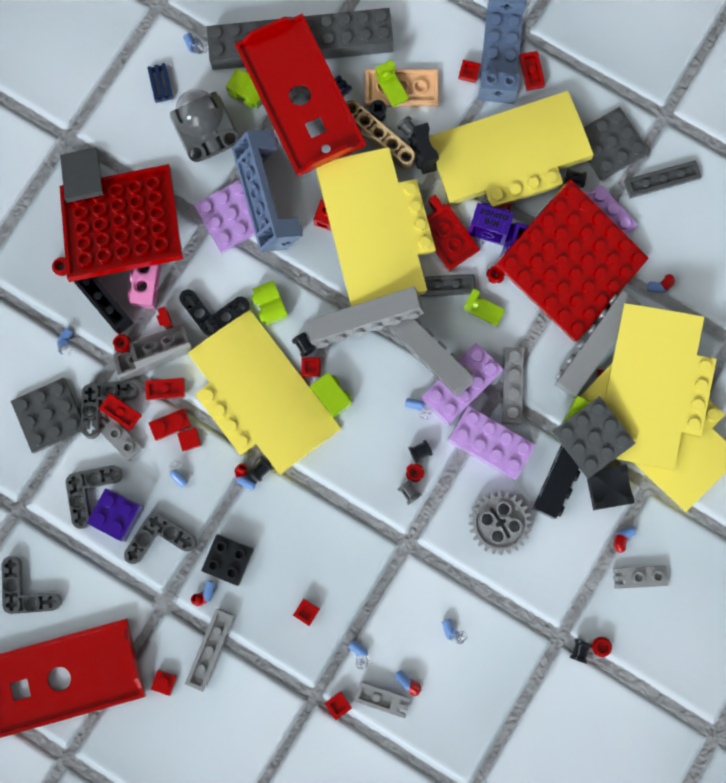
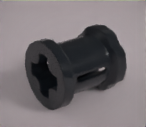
(378, 105)
(577, 177)
(303, 344)
(420, 451)
(260, 469)
(580, 651)

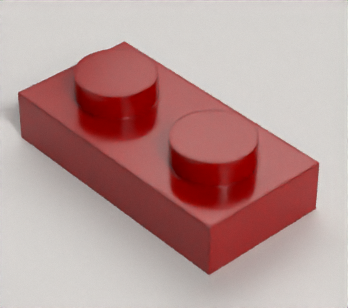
(531, 70)
(165, 389)
(120, 411)
(170, 424)

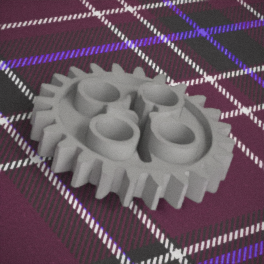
(515, 513)

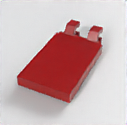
(449, 235)

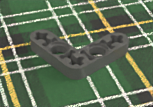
(98, 397)
(85, 484)
(153, 532)
(20, 599)

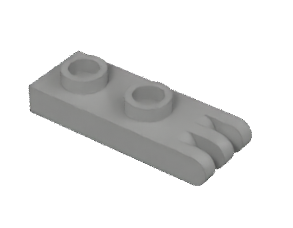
(120, 438)
(641, 577)
(381, 699)

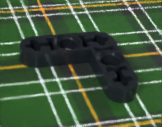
(215, 319)

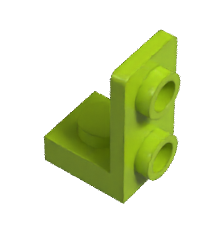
(390, 84)
(483, 309)

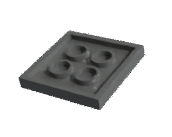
(613, 144)
(48, 415)
(593, 437)

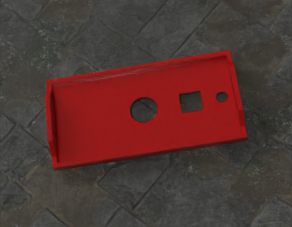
(286, 57)
(101, 672)

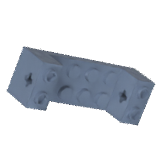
(501, 51)
(249, 155)

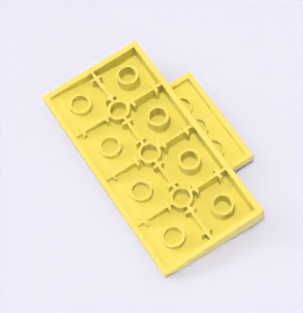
(512, 152)
(375, 225)
(658, 382)
(260, 394)
(698, 461)

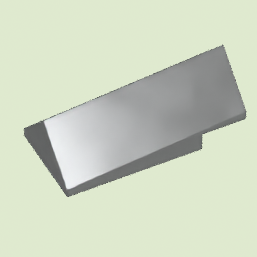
(152, 352)

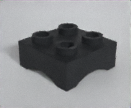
(424, 151)
(610, 488)
(227, 560)

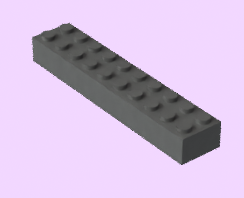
(335, 33)

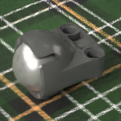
(202, 123)

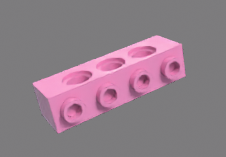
(148, 297)

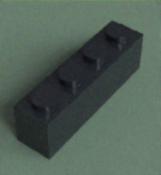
(105, 304)
(557, 485)

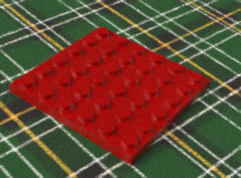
(123, 228)
(571, 260)

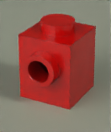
(321, 218)

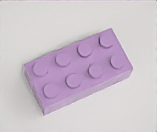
(484, 371)
(491, 443)

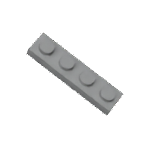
(512, 385)
(209, 650)

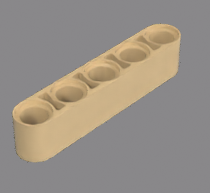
(384, 141)

